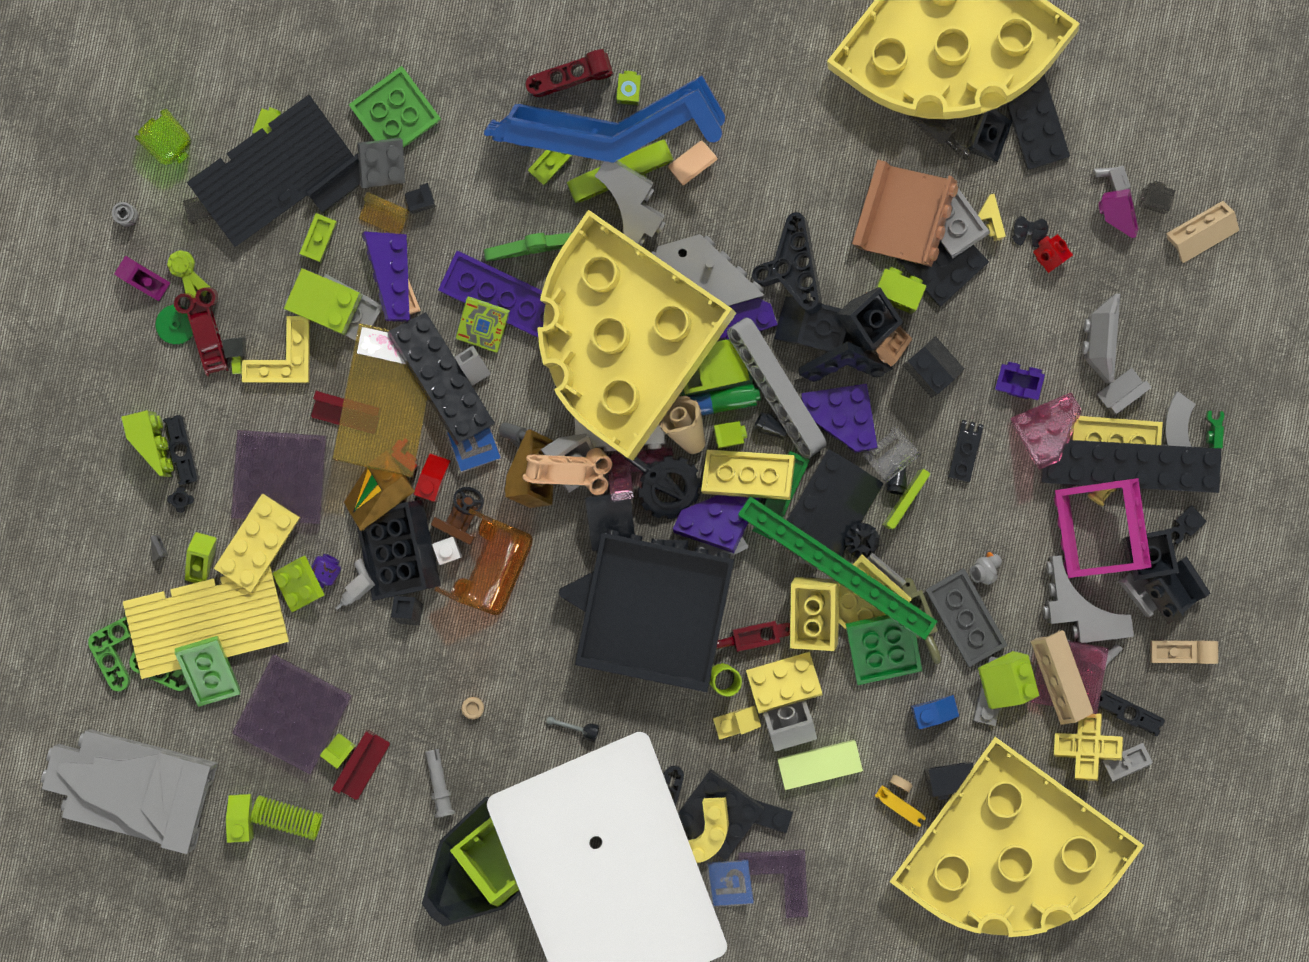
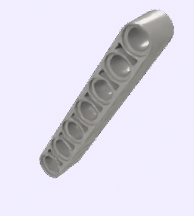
(776, 387)

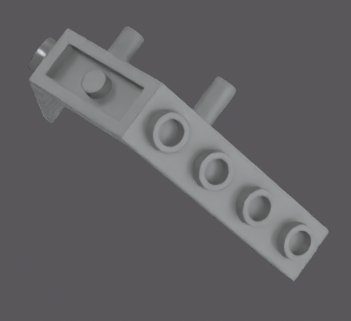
(709, 269)

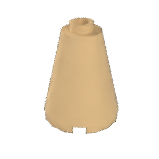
(685, 424)

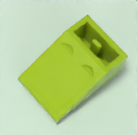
(719, 368)
(145, 434)

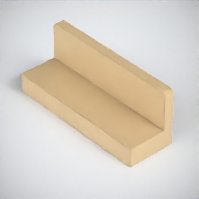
(1204, 231)

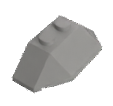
(1102, 338)

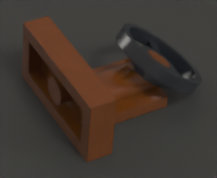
(459, 517)

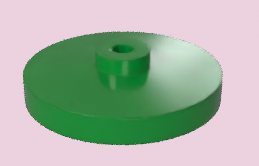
(173, 326)

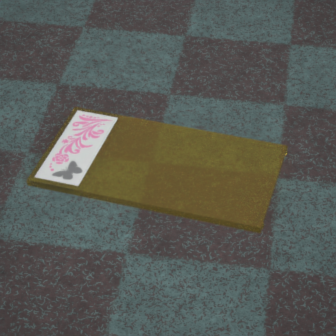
(380, 407)

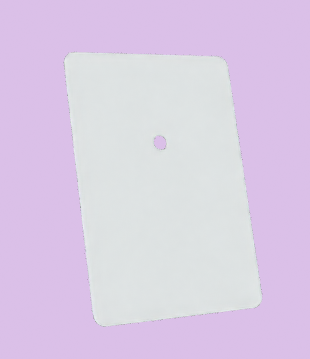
(634, 893)

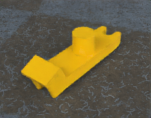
(899, 806)

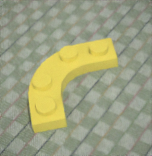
(715, 829)

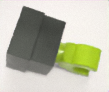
(235, 348)

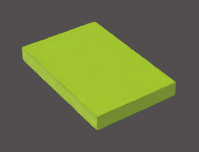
(906, 499)

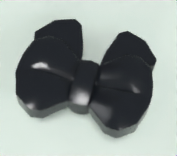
(1022, 227)

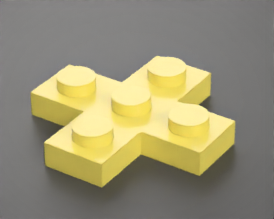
(1088, 747)

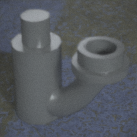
(512, 432)

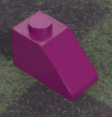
(1120, 211)
(142, 278)

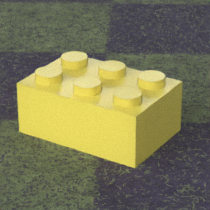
(814, 614)

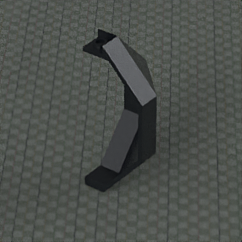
(450, 891)

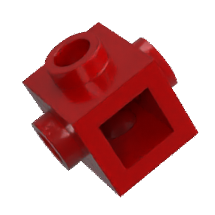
(1052, 252)

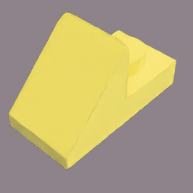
(990, 212)
(737, 722)

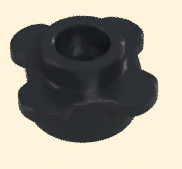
(174, 499)

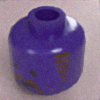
(326, 569)

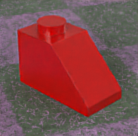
(432, 477)

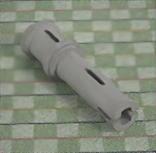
(440, 794)

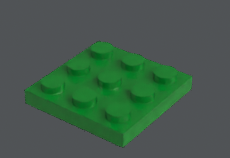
(882, 649)

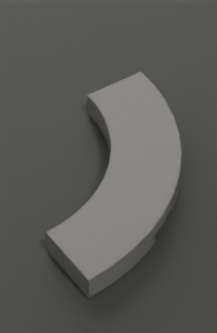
(1177, 421)

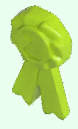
(182, 265)

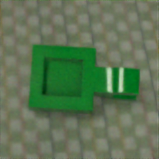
(1215, 435)

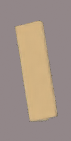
(1062, 677)

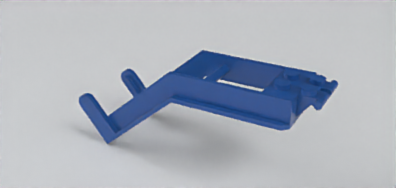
(608, 139)

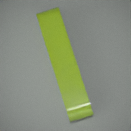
(640, 161)

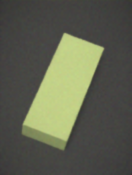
(819, 764)

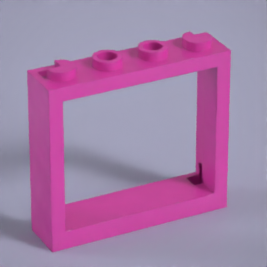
(1135, 521)

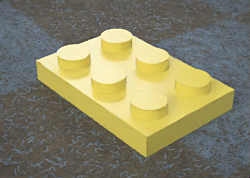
(784, 682)

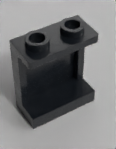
(1177, 591)

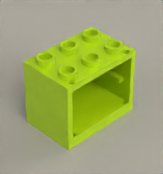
(487, 863)

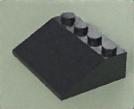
(834, 501)
(399, 552)

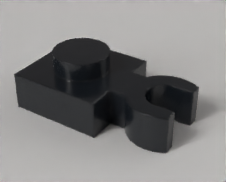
(1188, 522)

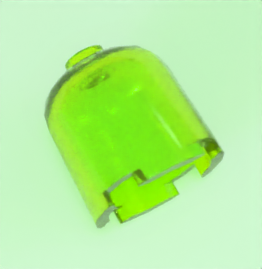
(165, 139)

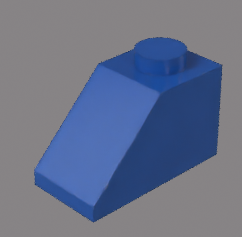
(934, 712)

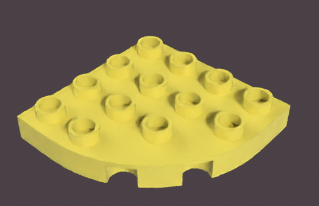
(951, 53)
(622, 333)
(1014, 852)

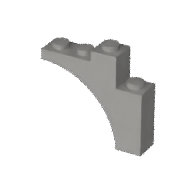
(629, 191)
(1069, 606)

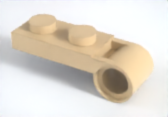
(1183, 651)

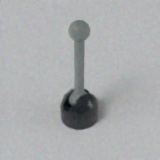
(589, 731)

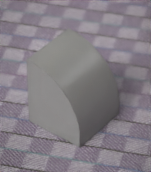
(472, 365)

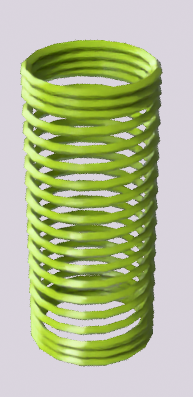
(734, 688)
(259, 808)

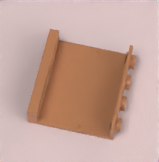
(905, 214)

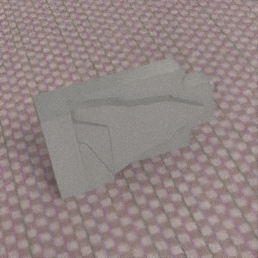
(131, 788)

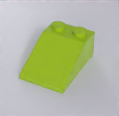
(323, 301)

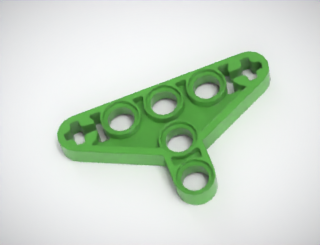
(530, 245)

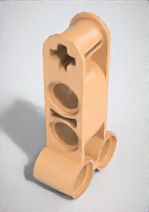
(570, 470)

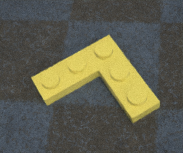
(297, 363)

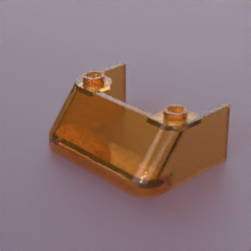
(495, 568)

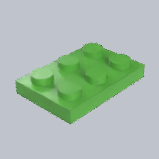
(207, 671)

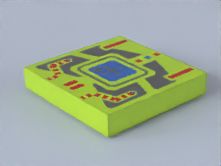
(482, 324)

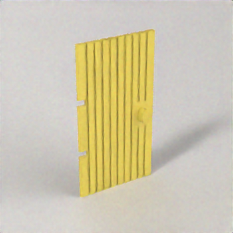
(202, 611)

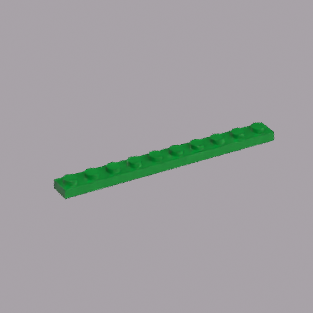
(837, 568)

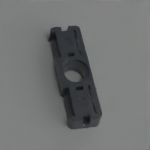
(179, 435)
(1143, 719)

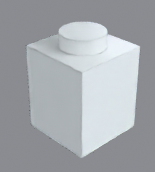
(447, 550)

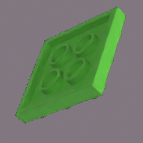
(395, 109)

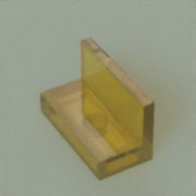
(383, 214)

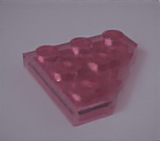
(1047, 428)

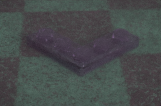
(793, 866)

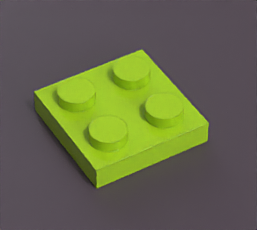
(298, 584)

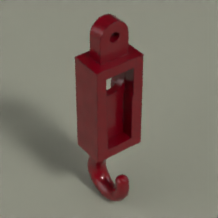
(749, 636)

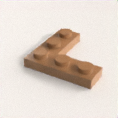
(893, 346)

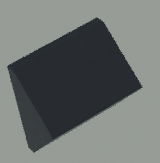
(989, 135)

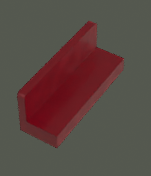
(327, 407)
(361, 765)

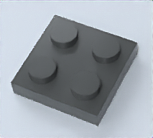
(381, 162)

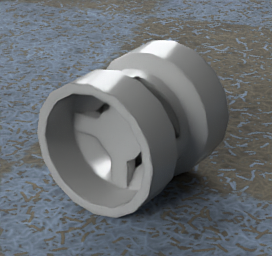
(129, 215)

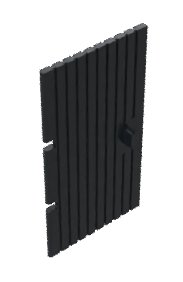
(270, 171)

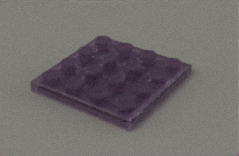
(281, 467)
(292, 714)

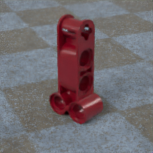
(595, 66)
(205, 329)

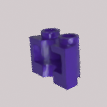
(1020, 382)

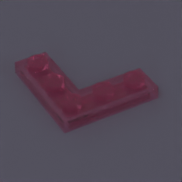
(620, 473)

